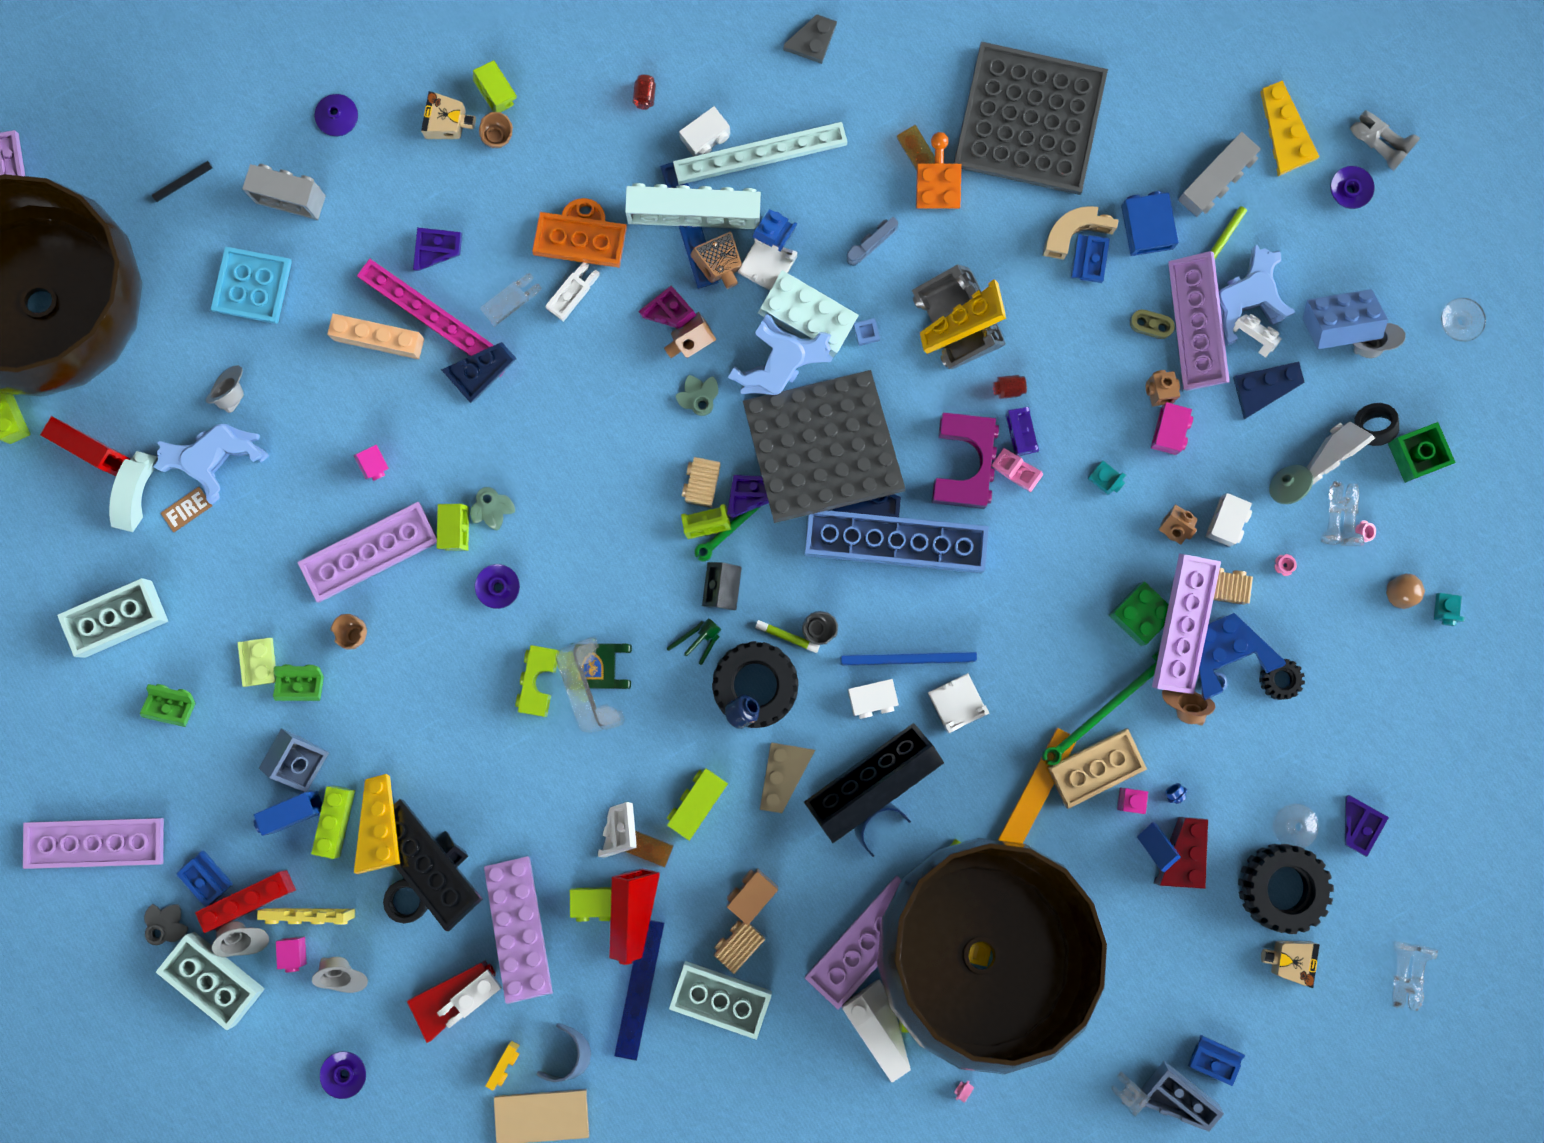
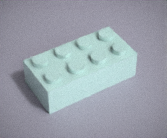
(807, 311)
(112, 618)
(210, 980)
(720, 1000)

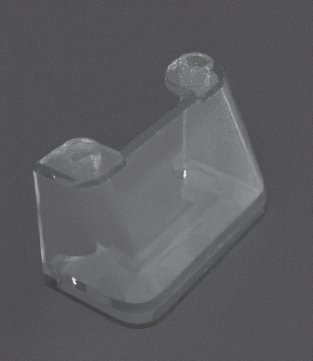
(588, 716)

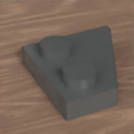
(812, 39)

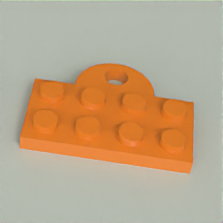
(580, 236)

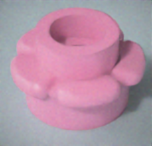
(1367, 530)
(1289, 560)
(963, 1091)

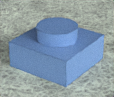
(866, 332)

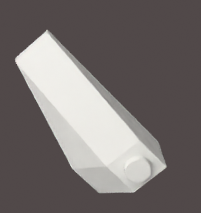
(1338, 446)
(878, 1029)

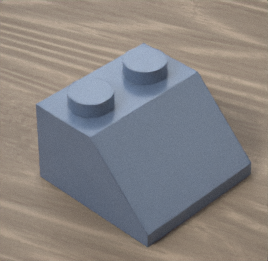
(293, 760)

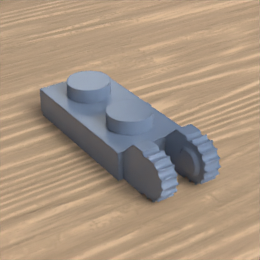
(871, 242)

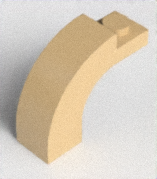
(1072, 222)

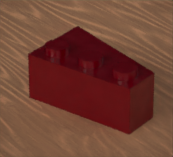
(1190, 841)

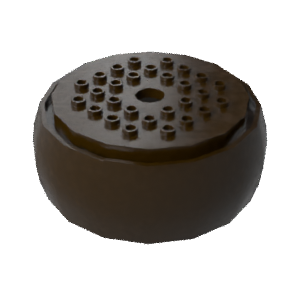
(85, 261)
(1043, 948)

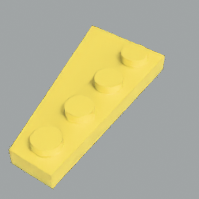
(312, 915)

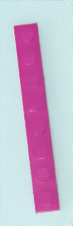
(423, 309)

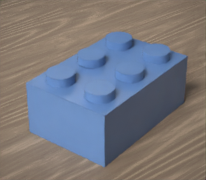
(1345, 319)

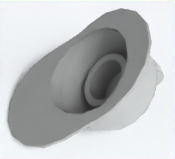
(1393, 338)
(227, 389)
(237, 939)
(338, 975)

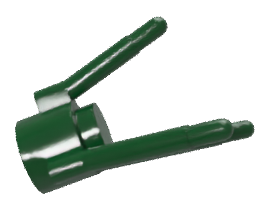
(708, 631)

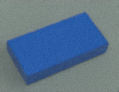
(1158, 847)

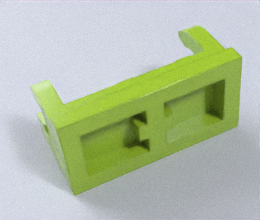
(494, 87)
(706, 522)
(453, 527)

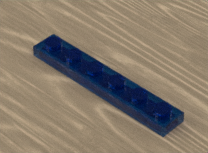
(639, 994)

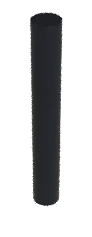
(182, 181)

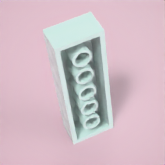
(692, 206)

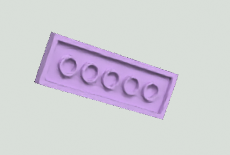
(1198, 321)
(368, 552)
(1186, 624)
(93, 843)
(518, 930)
(853, 954)

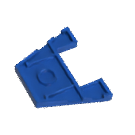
(1227, 642)

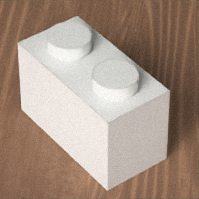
(705, 132)
(1229, 520)
(873, 698)

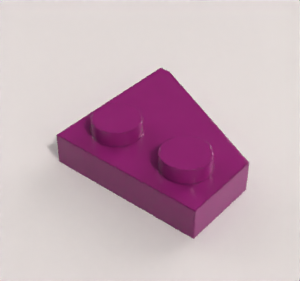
(668, 309)

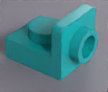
(1107, 478)
(1448, 609)

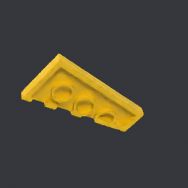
(1288, 134)
(976, 314)
(377, 829)

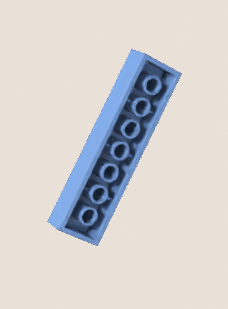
(897, 541)

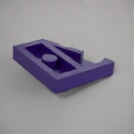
(435, 247)
(746, 494)
(1362, 825)

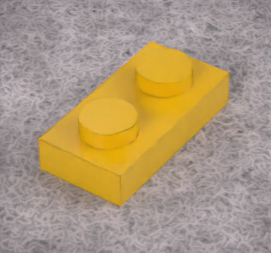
(499, 1074)

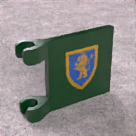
(601, 671)

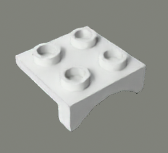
(765, 263)
(1266, 336)
(958, 703)

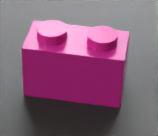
(1172, 428)

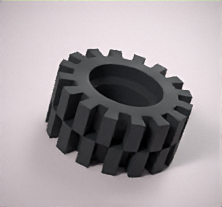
(1289, 691)

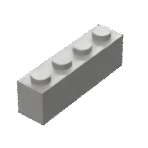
(1219, 174)

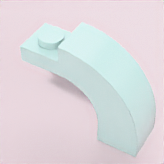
(127, 491)

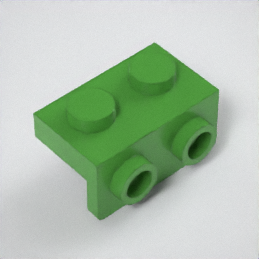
(298, 683)
(168, 705)

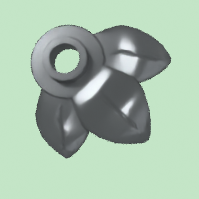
(166, 921)

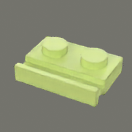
(257, 662)

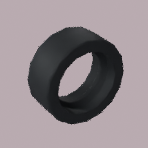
(1378, 410)
(392, 912)

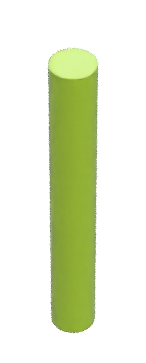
(1228, 230)

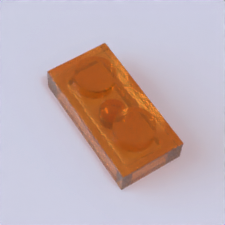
(916, 147)
(651, 849)

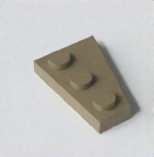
(782, 775)

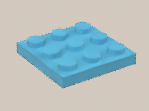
(251, 285)

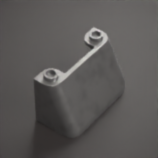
(940, 297)

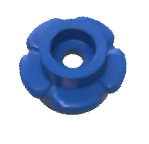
(1176, 793)

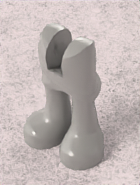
(1372, 128)

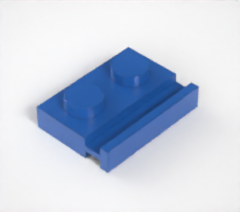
(774, 230)
(1090, 258)
(204, 879)
(1216, 1060)

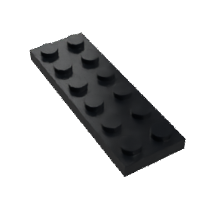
(431, 870)

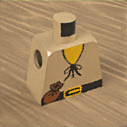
(445, 118)
(1293, 960)

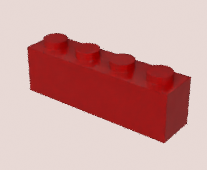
(245, 901)

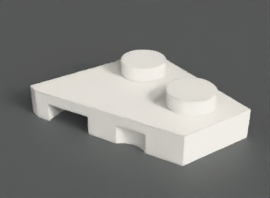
(619, 830)

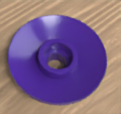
(340, 123)
(1359, 181)
(486, 583)
(332, 1078)

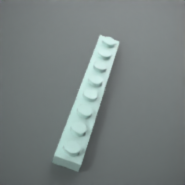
(760, 153)

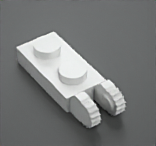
(571, 292)
(472, 996)

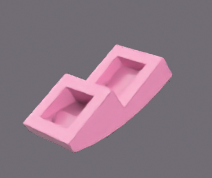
(1017, 470)

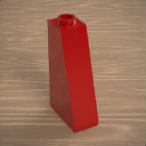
(83, 446)
(631, 913)
(428, 1003)

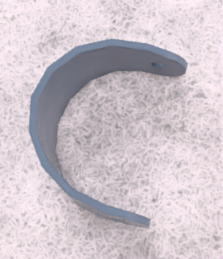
(583, 1058)

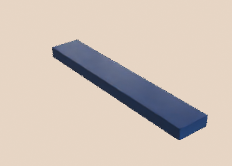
(691, 235)
(908, 658)

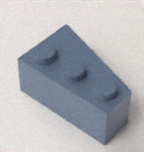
(1180, 1098)

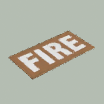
(186, 509)

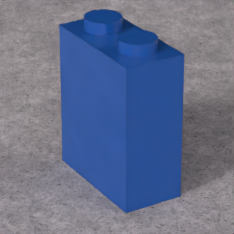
(1149, 223)
(288, 813)

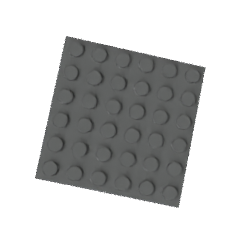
(1031, 118)
(823, 446)

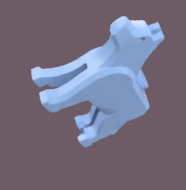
(1253, 291)
(787, 355)
(208, 454)

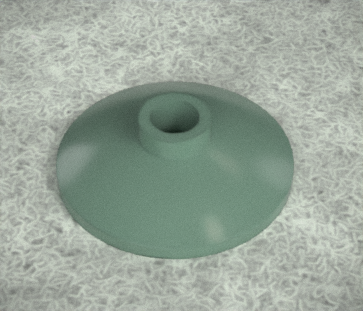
(1291, 484)

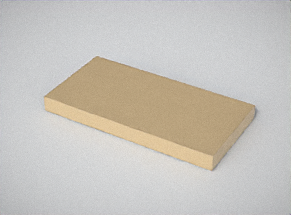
(1097, 768)
(541, 1116)

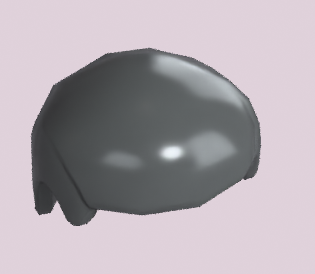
(820, 627)

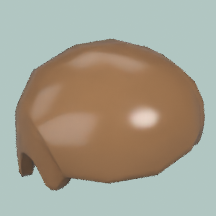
(495, 130)
(1405, 591)
(349, 631)

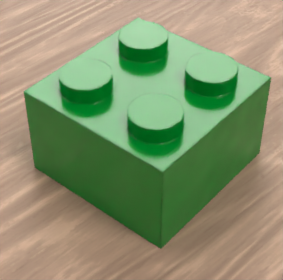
(1421, 452)
(1141, 613)

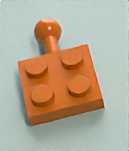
(938, 183)

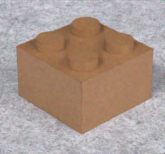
(751, 896)

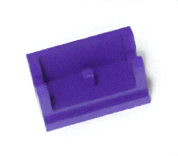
(1021, 431)

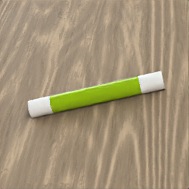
(777, 632)

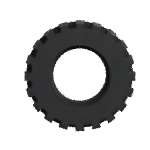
(762, 654)
(1315, 888)

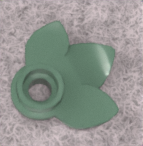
(698, 392)
(491, 511)

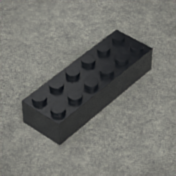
(874, 782)

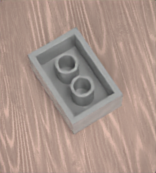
(284, 191)

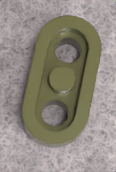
(1151, 323)

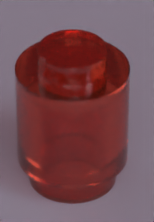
(644, 92)
(1010, 386)

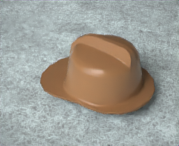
(1189, 707)

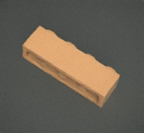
(375, 336)

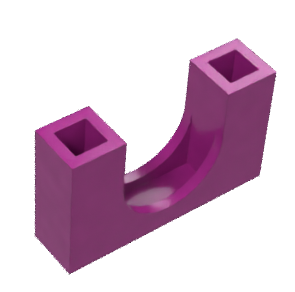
(980, 434)

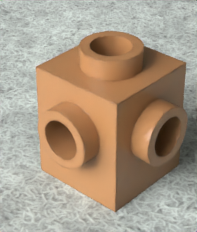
(1162, 388)
(1178, 524)

